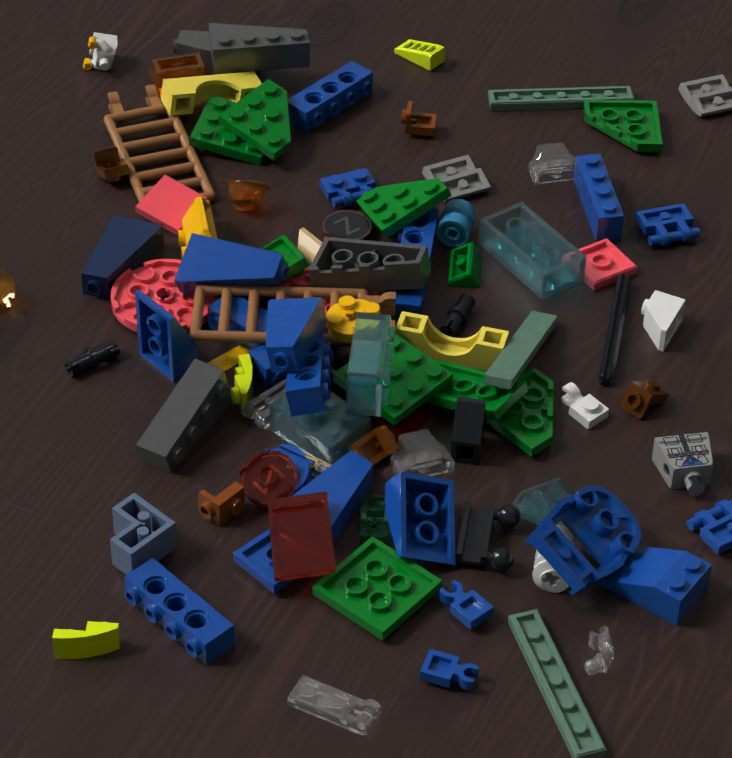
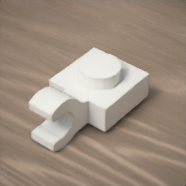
(585, 409)

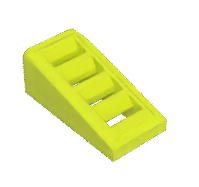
(422, 53)

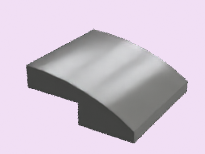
(707, 95)
(458, 176)

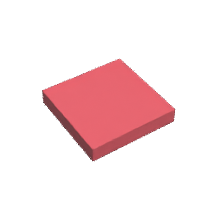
(167, 203)
(604, 264)

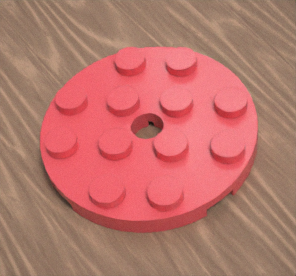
(154, 280)

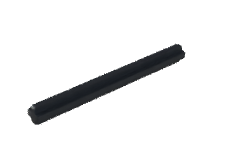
(615, 329)

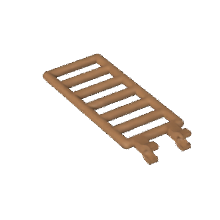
(155, 108)
(280, 292)

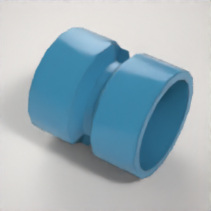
(456, 223)

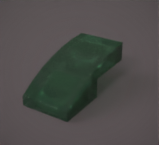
(374, 519)

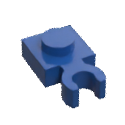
(466, 607)
(446, 668)

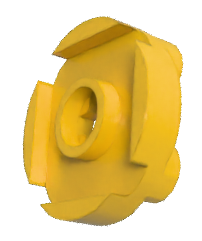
(345, 310)

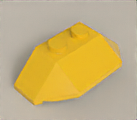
(198, 221)

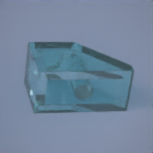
(541, 499)

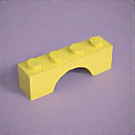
(185, 93)
(472, 352)

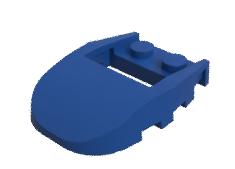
(599, 524)

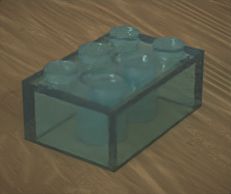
(369, 363)
(321, 433)

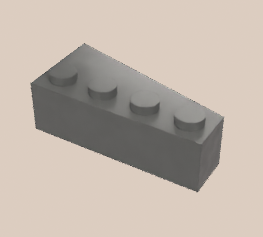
(257, 48)
(369, 265)
(185, 416)

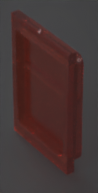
(301, 536)

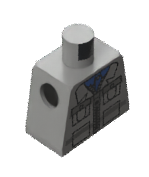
(684, 461)

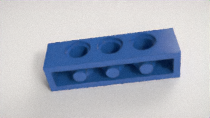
(329, 96)
(309, 387)
(179, 611)

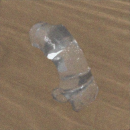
(603, 643)

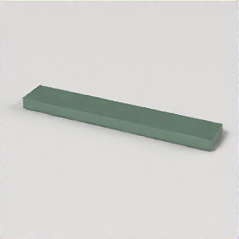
(553, 97)
(520, 350)
(556, 685)

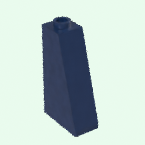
(122, 246)

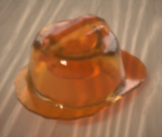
(245, 194)

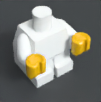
(103, 50)

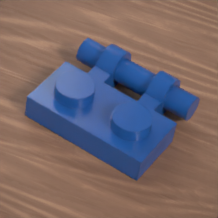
(347, 187)
(665, 219)
(714, 532)

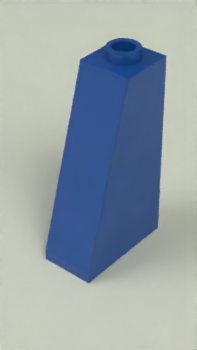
(228, 263)
(293, 331)
(344, 485)

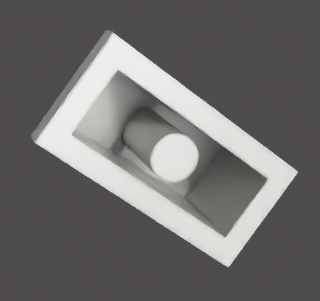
(662, 317)

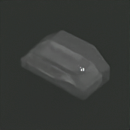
(552, 164)
(421, 455)

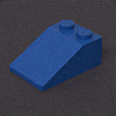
(163, 339)
(422, 517)
(661, 581)

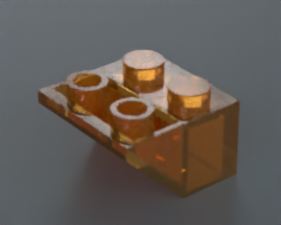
(175, 67)

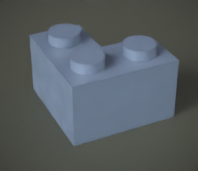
(140, 534)

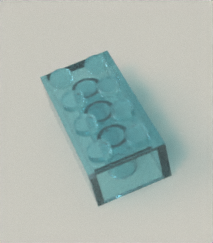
(532, 250)

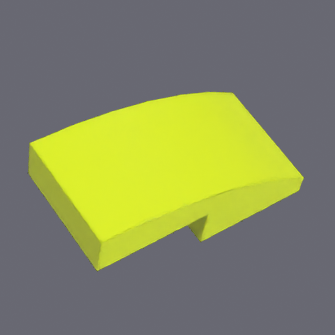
(243, 378)
(95, 641)

